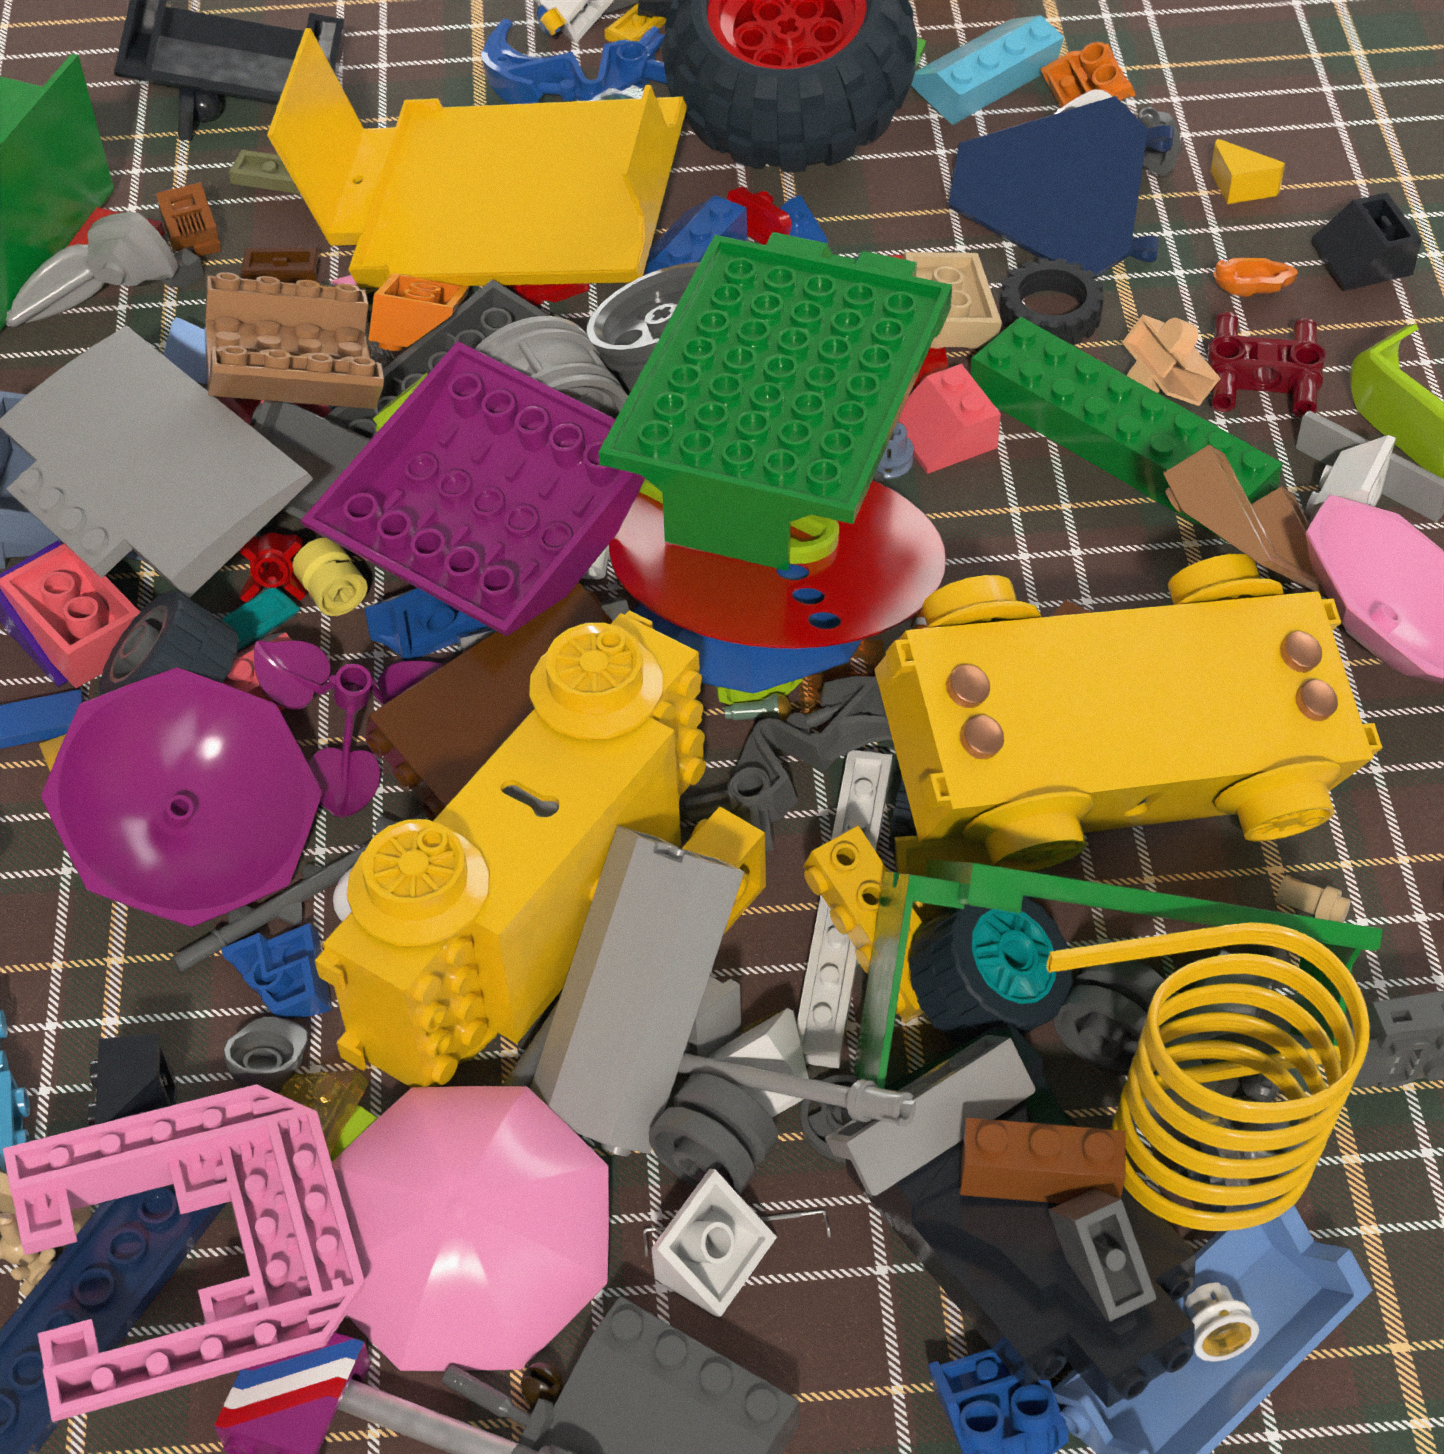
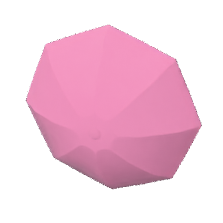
(1382, 583)
(472, 1227)

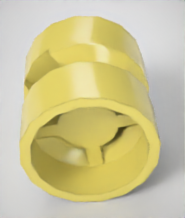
(329, 577)

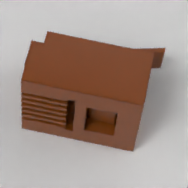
(188, 220)

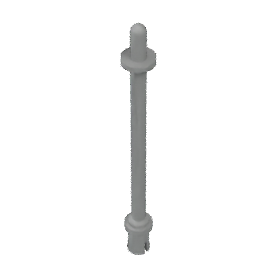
(862, 1100)

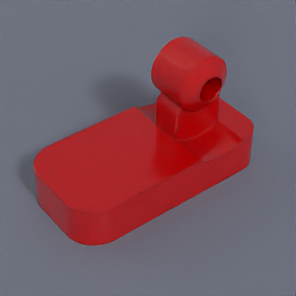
(761, 214)

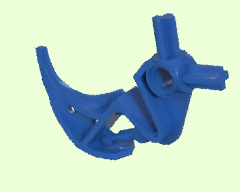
(526, 78)

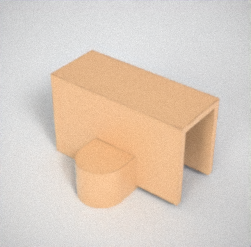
(1169, 359)

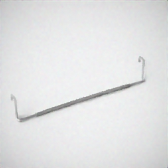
(767, 1218)

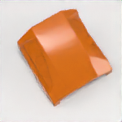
(1086, 71)

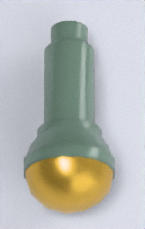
(774, 706)

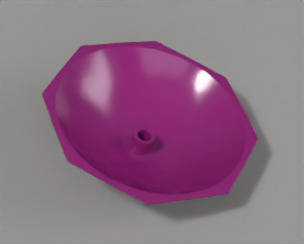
(181, 797)

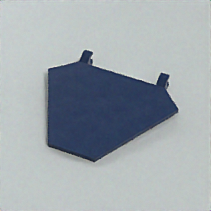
(1062, 184)

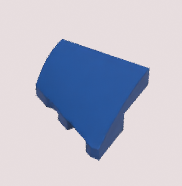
(283, 971)

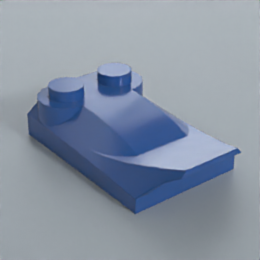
(416, 624)

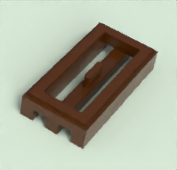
(281, 263)

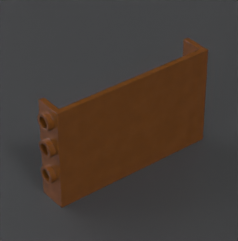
(469, 707)

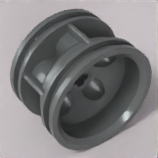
(634, 318)

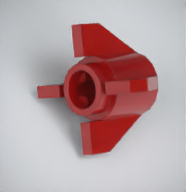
(272, 564)

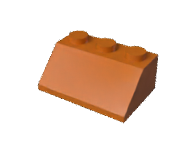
(410, 308)

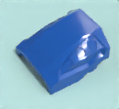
(994, 1411)

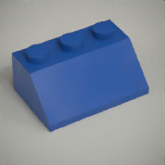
(694, 230)

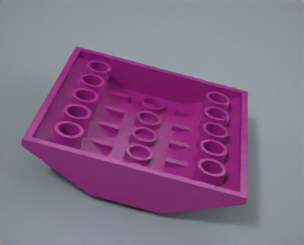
(482, 492)

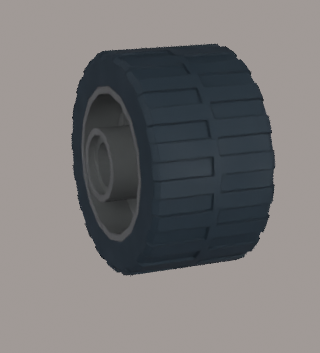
(167, 636)

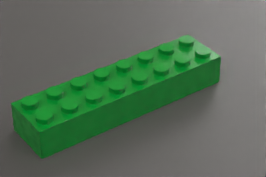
(1107, 414)

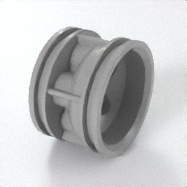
(559, 357)

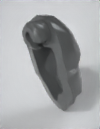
(1155, 161)

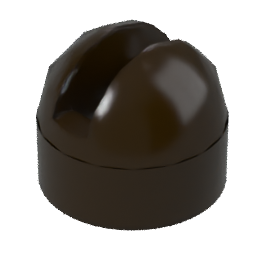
(533, 1389)

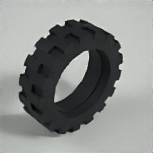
(1057, 277)

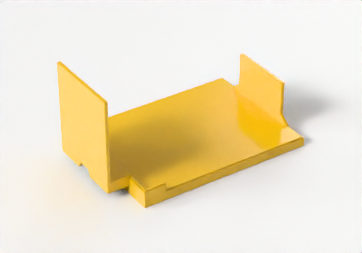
(479, 187)

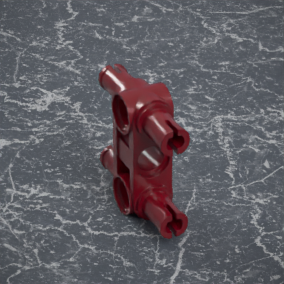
(1266, 364)

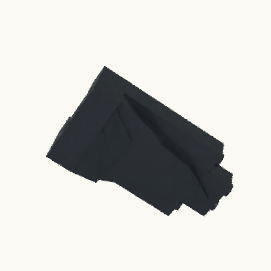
(1012, 1276)

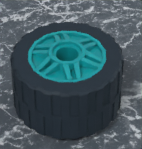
(988, 970)

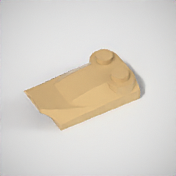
(973, 312)

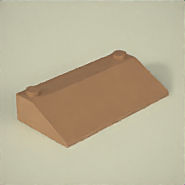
(1266, 531)

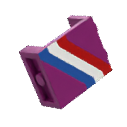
(290, 1400)

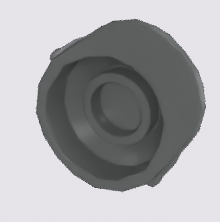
(266, 1053)

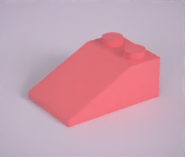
(69, 612)

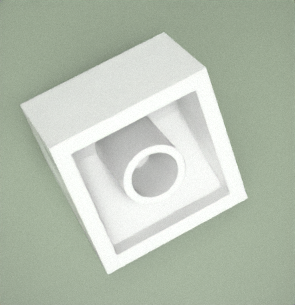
(1355, 475)

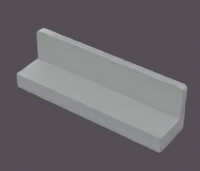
(1404, 480)
(971, 1084)

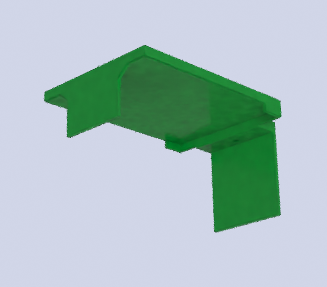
(775, 391)
(1003, 889)

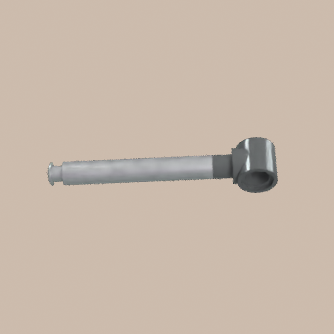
(429, 1425)

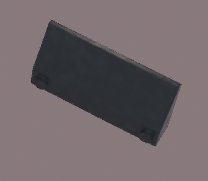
(217, 51)

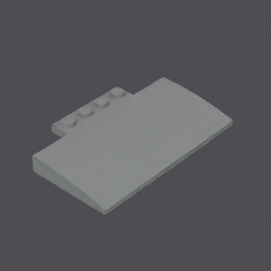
(145, 464)

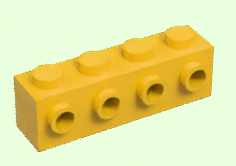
(851, 883)

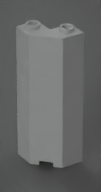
(634, 989)

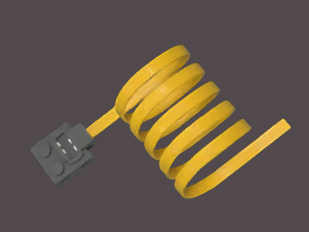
(1391, 1051)

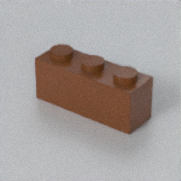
(1040, 1160)

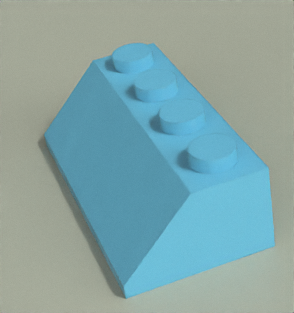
(988, 67)

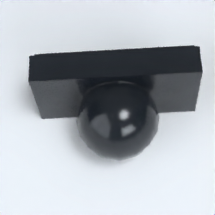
(197, 106)

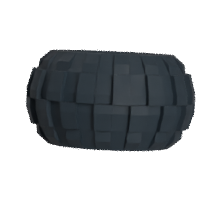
(789, 76)

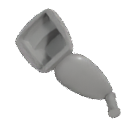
(120, 252)

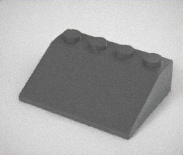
(665, 1393)

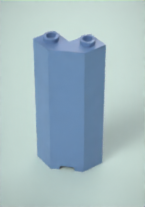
(1295, 1295)

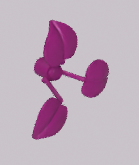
(291, 675)

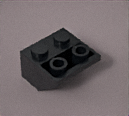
(1368, 243)
(130, 1078)

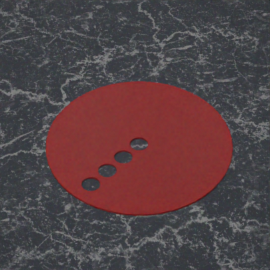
(869, 581)

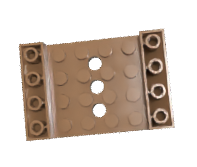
(289, 342)

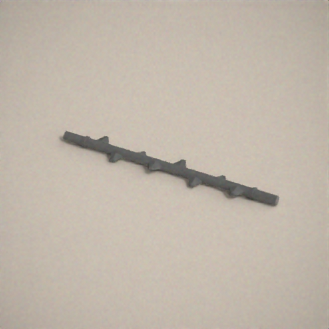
(284, 906)

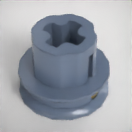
(901, 454)

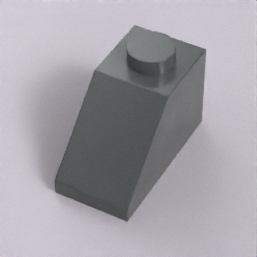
(1103, 1252)

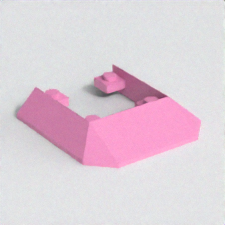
(215, 1150)

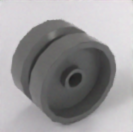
(1107, 1013)
(715, 1129)

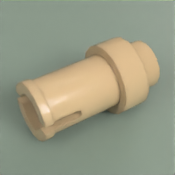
(1312, 899)

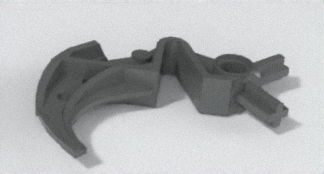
(760, 785)

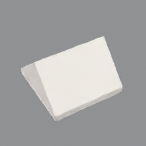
(769, 1047)
(711, 1245)

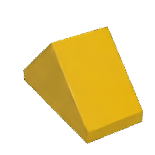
(1244, 173)

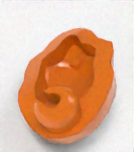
(1253, 275)

